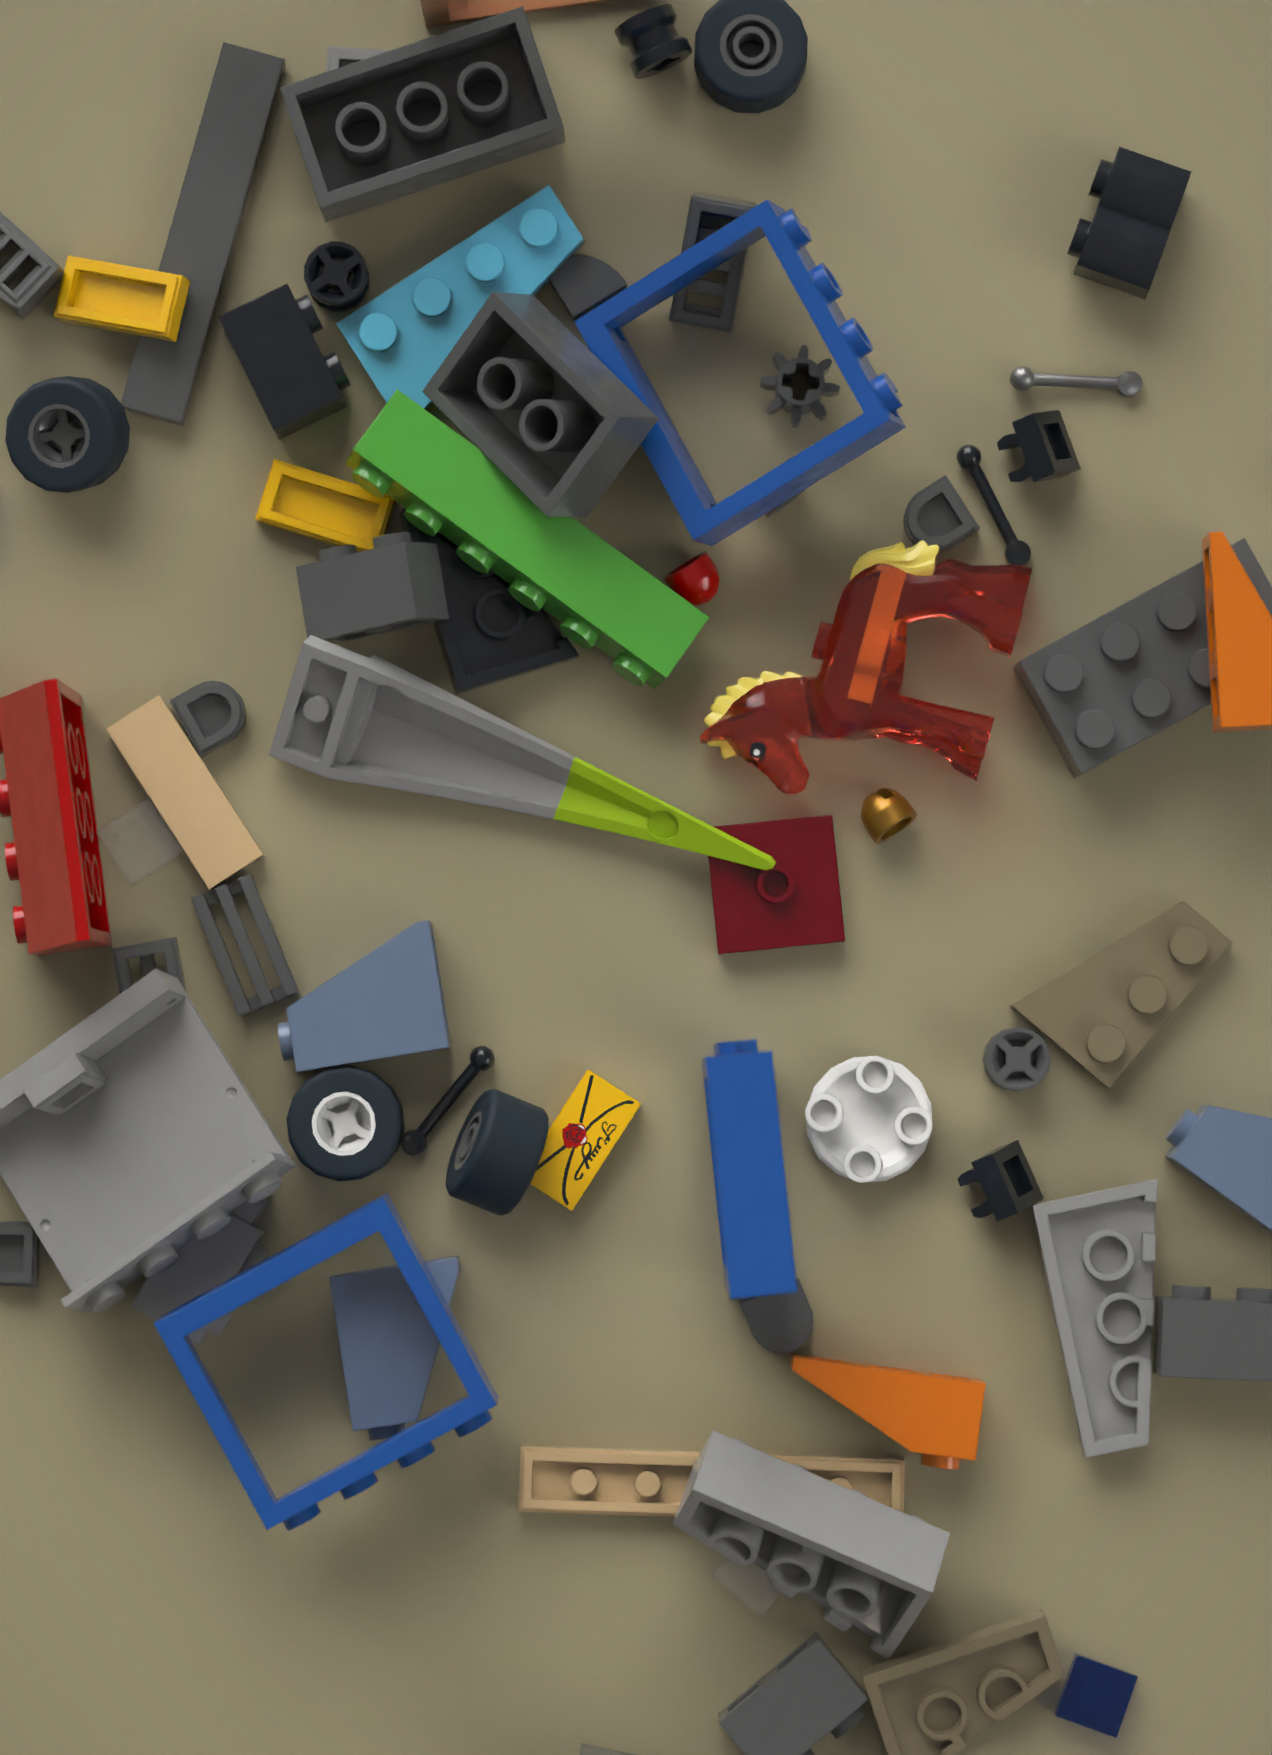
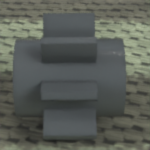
(814, 378)

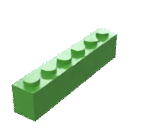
(544, 559)

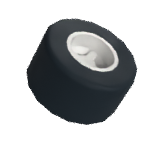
(325, 1118)

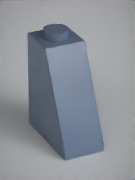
(372, 1009)
(1229, 1156)
(387, 1344)

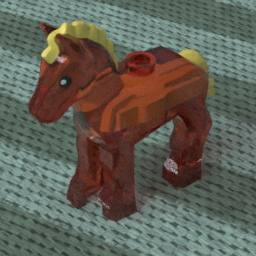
(865, 667)

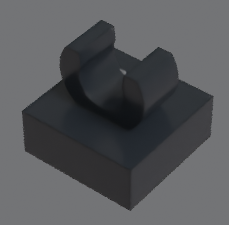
(1044, 446)
(1005, 1181)

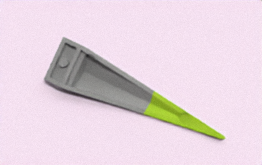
(395, 731)

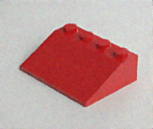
(52, 821)

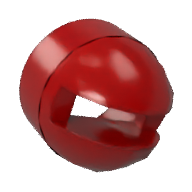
(695, 579)

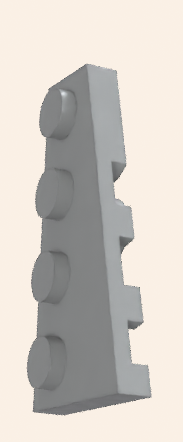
(1100, 1288)

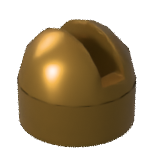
(886, 814)

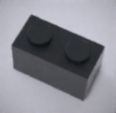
(284, 360)

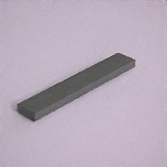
(207, 226)

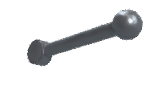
(1127, 384)

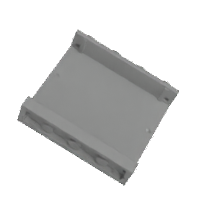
(145, 1154)

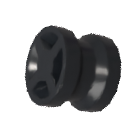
(653, 41)
(330, 266)

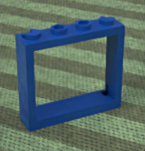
(846, 341)
(748, 1170)
(358, 1472)

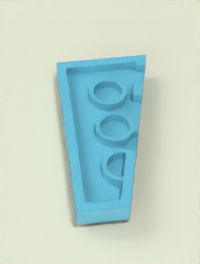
(419, 320)

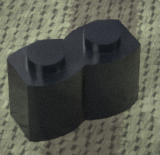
(1130, 223)

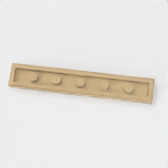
(655, 1480)

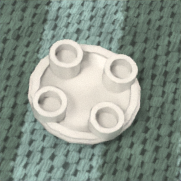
(869, 1119)

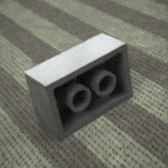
(540, 405)

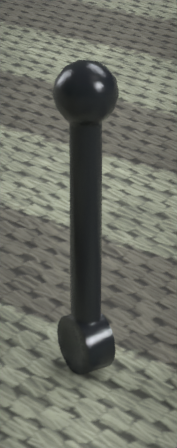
(1016, 551)
(414, 1140)

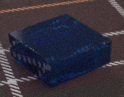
(1095, 1695)

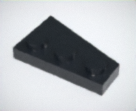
(487, 629)

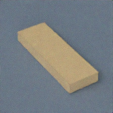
(185, 792)

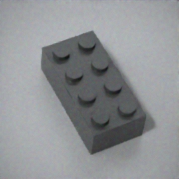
(423, 114)
(1129, 669)

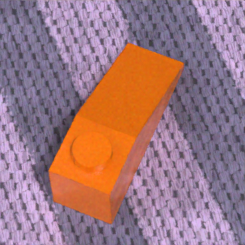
(1237, 642)
(913, 1407)

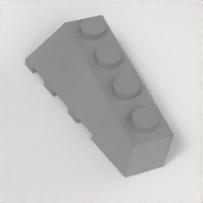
(814, 1538)

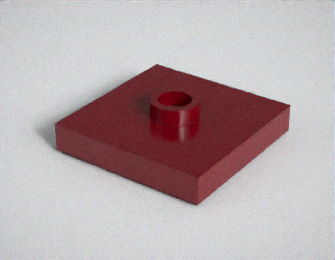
(782, 905)

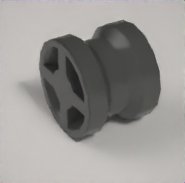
(1024, 1052)

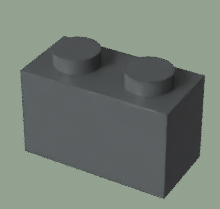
(372, 590)
(1213, 1336)
(795, 1704)

